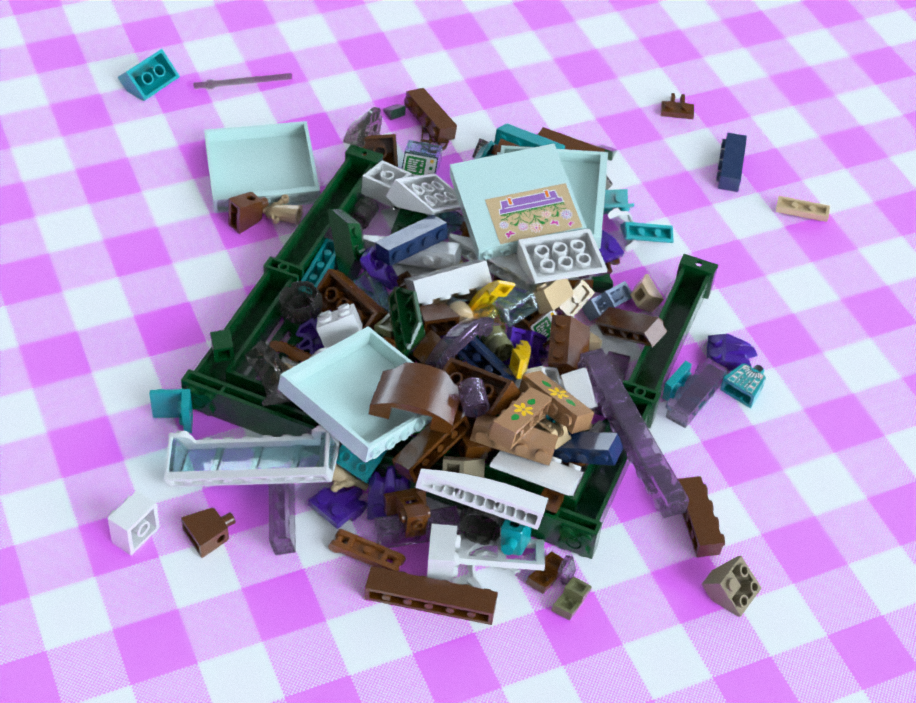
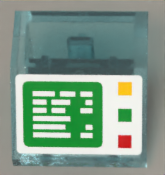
(422, 158)

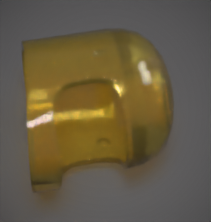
(489, 310)

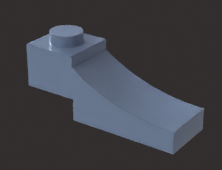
(609, 298)

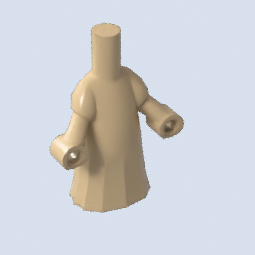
(285, 213)
(343, 478)

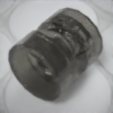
(364, 211)

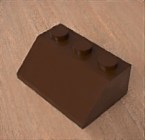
(567, 342)

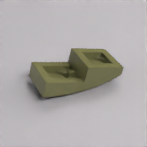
(571, 598)

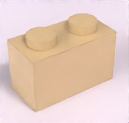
(552, 294)

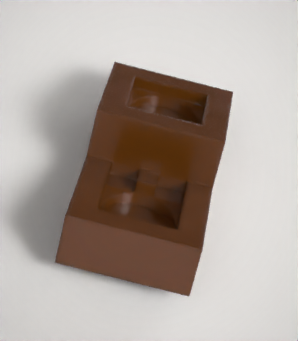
(543, 580)

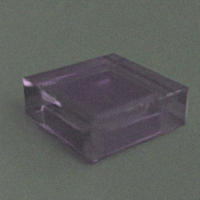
(567, 569)

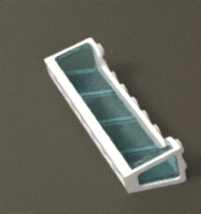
(250, 459)

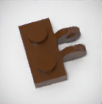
(676, 109)

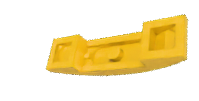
(491, 292)

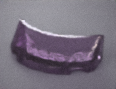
(458, 338)

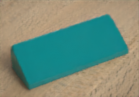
(647, 232)

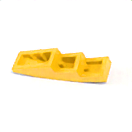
(520, 359)

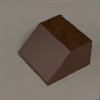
(385, 145)

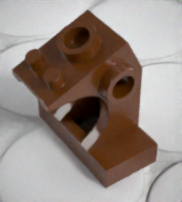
(413, 515)

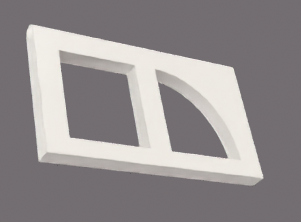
(468, 547)

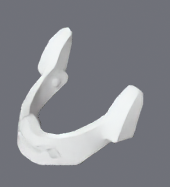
(626, 217)
(473, 581)

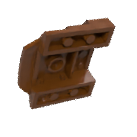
(420, 391)

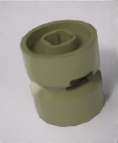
(498, 343)

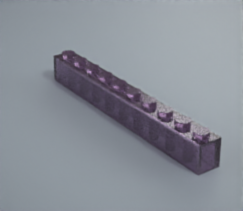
(634, 435)

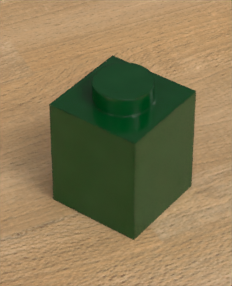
(222, 345)

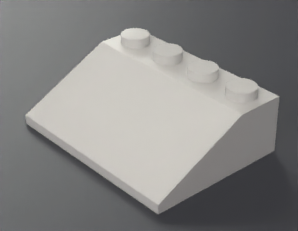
(423, 194)
(560, 256)
(449, 280)
(555, 476)

